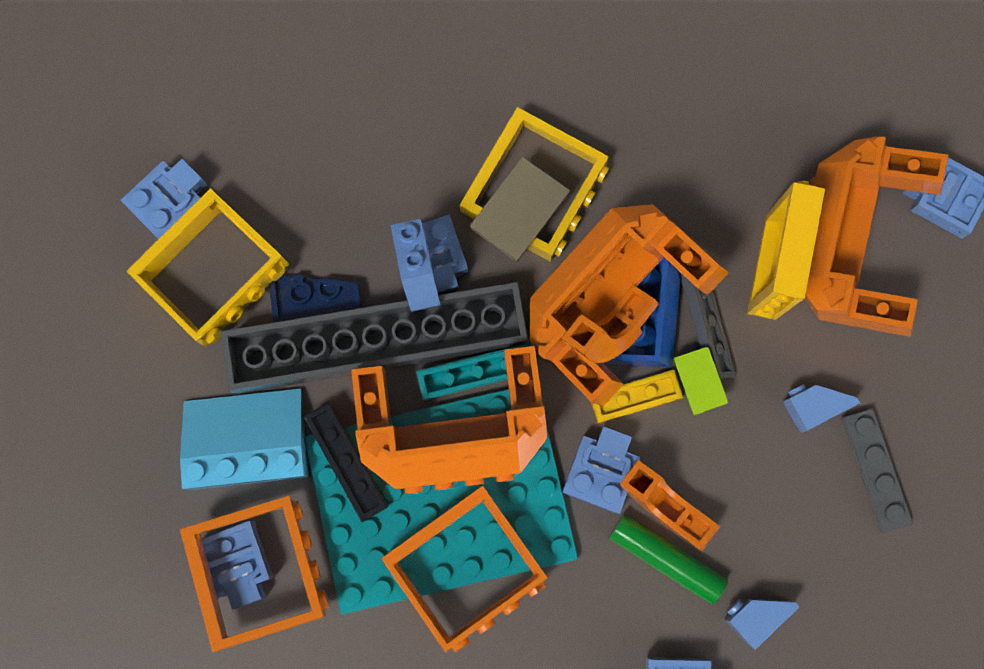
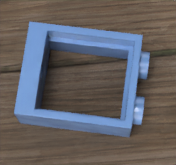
(415, 264)

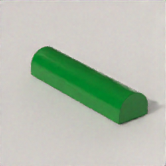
(668, 559)

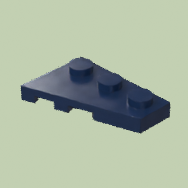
(306, 297)

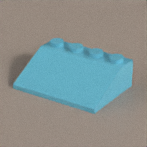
(243, 440)

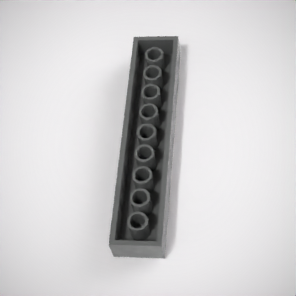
(371, 337)

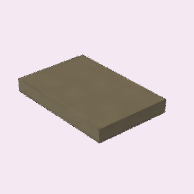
(519, 209)

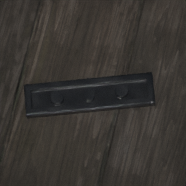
(346, 462)

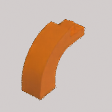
(616, 331)
(668, 507)

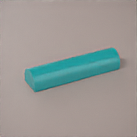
(463, 374)

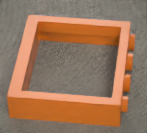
(204, 583)
(485, 619)

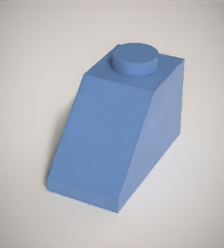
(816, 405)
(758, 618)

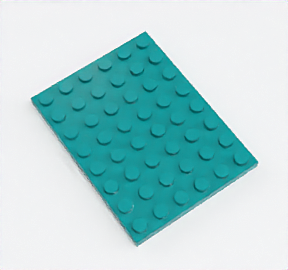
(465, 551)

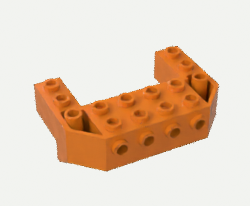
(846, 216)
(599, 274)
(453, 448)

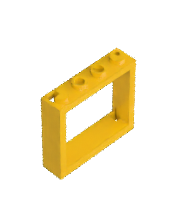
(519, 120)
(177, 238)
(786, 251)

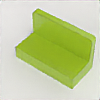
(700, 380)

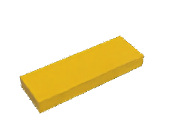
(640, 396)

